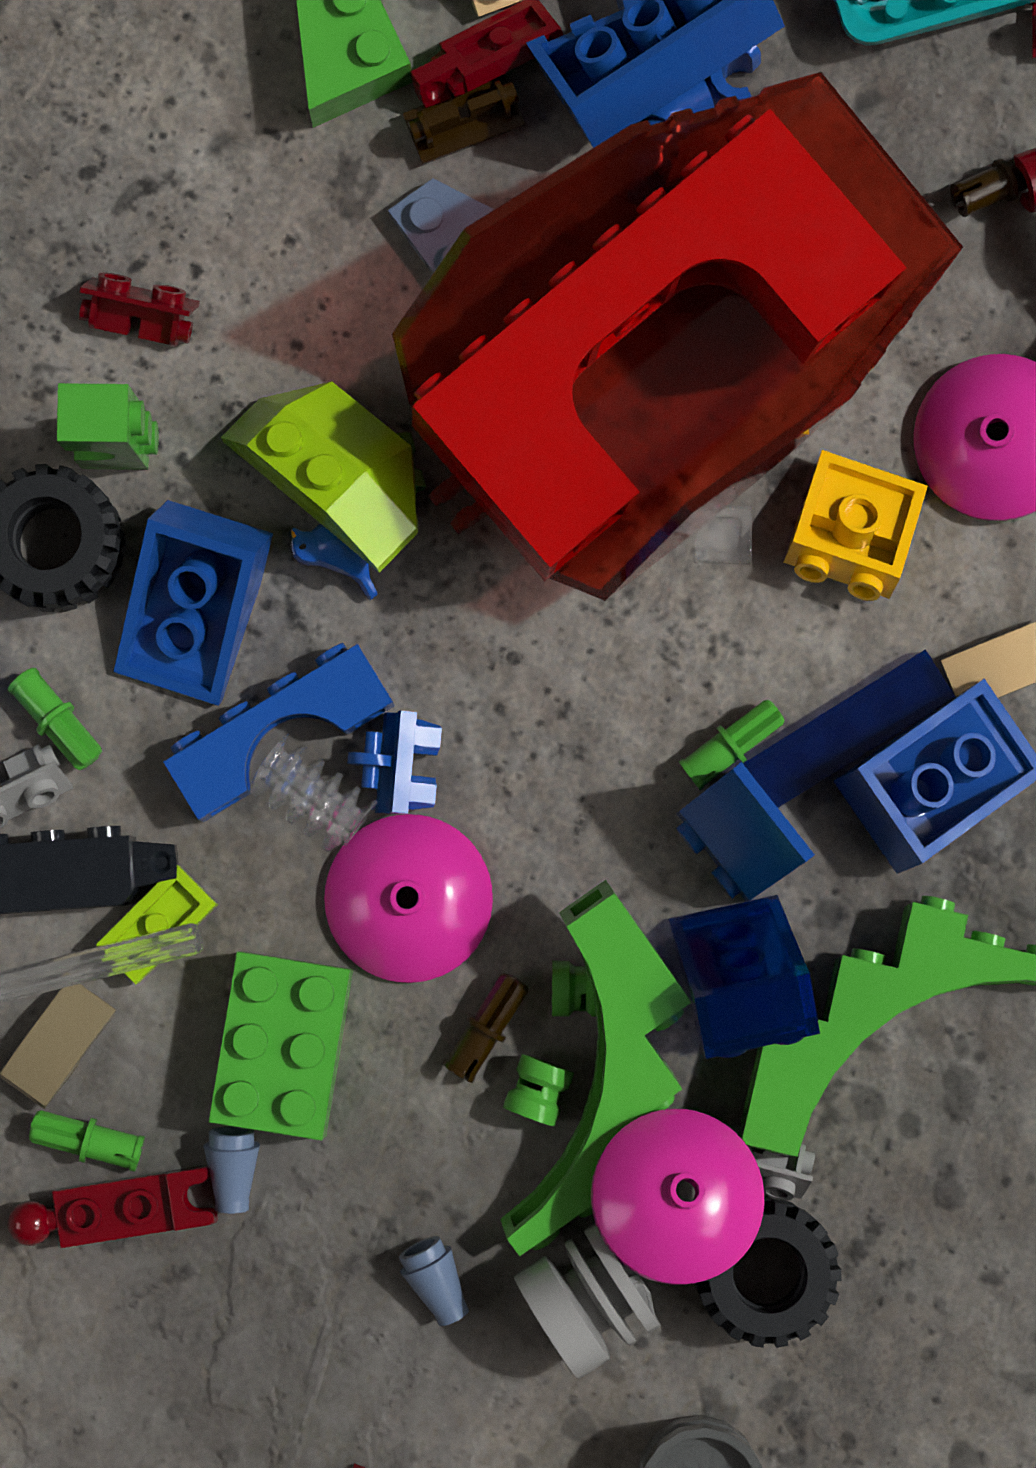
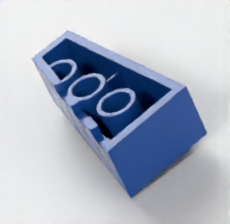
(646, 56)

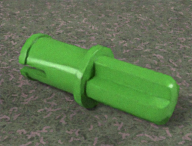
(55, 719)
(732, 743)
(86, 1139)

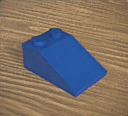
(191, 600)
(940, 777)
(742, 834)

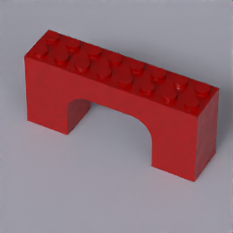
(741, 220)

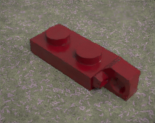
(483, 52)

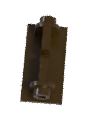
(464, 119)

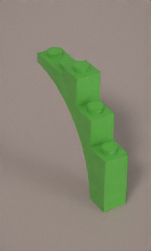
(863, 997)
(630, 1079)

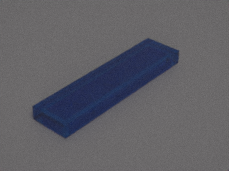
(850, 729)

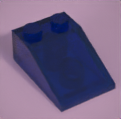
(744, 977)

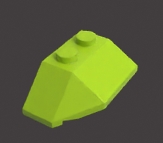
(335, 466)

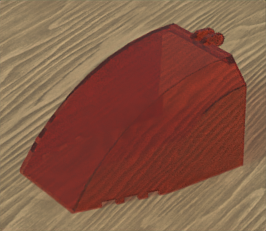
(704, 385)

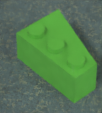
(348, 55)

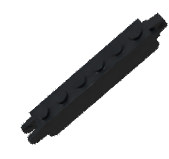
(80, 872)

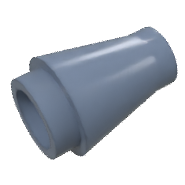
(231, 1166)
(434, 1278)

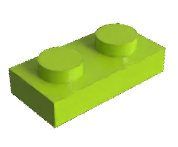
(162, 908)

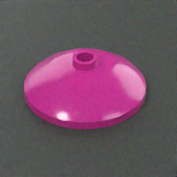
(951, 442)
(450, 908)
(646, 1219)

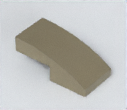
(57, 1043)

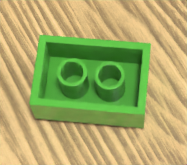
(281, 1045)

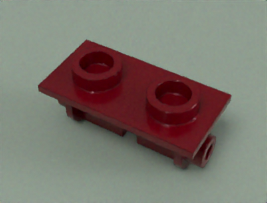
(117, 301)

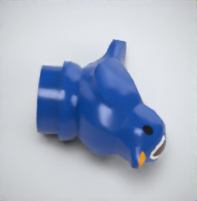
(326, 550)

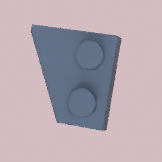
(435, 218)

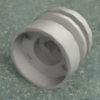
(586, 1302)

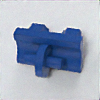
(389, 762)

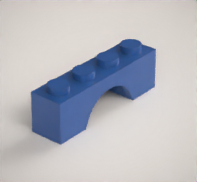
(216, 767)

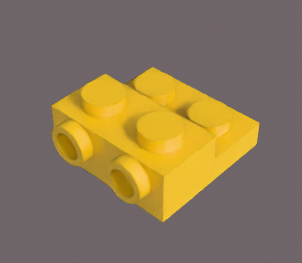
(855, 526)

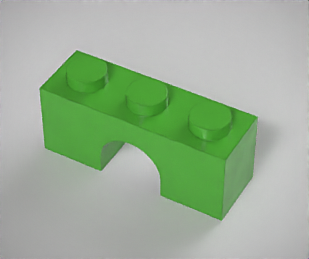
(105, 426)

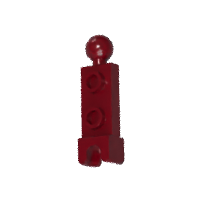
(114, 1210)

